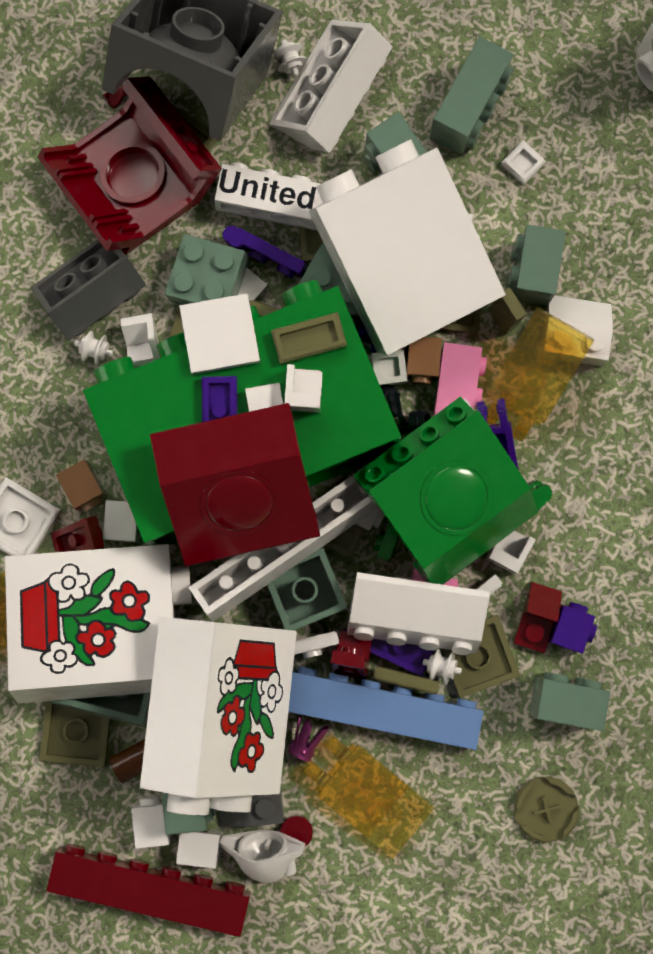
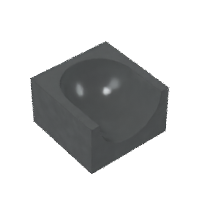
(208, 44)

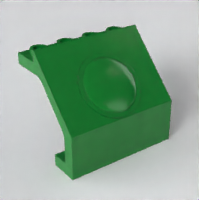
(449, 491)

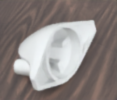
(264, 853)

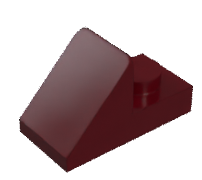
(79, 536)
(538, 617)
(351, 656)

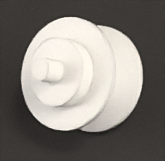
(290, 58)
(93, 348)
(442, 666)

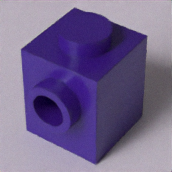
(573, 628)

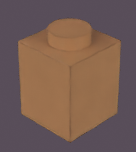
(424, 360)
(82, 486)

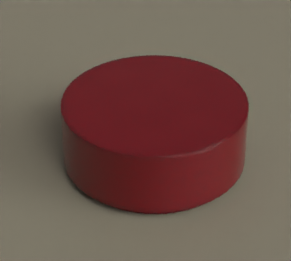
(298, 828)

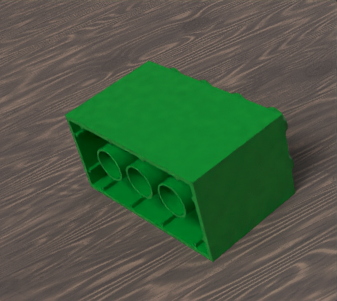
(164, 395)

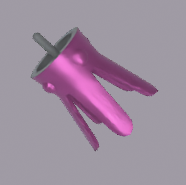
(300, 746)

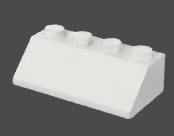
(331, 84)
(417, 613)

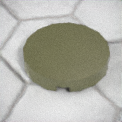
(546, 809)

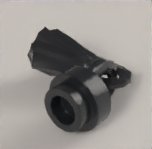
(416, 417)

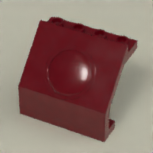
(134, 169)
(235, 484)

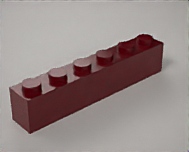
(149, 890)

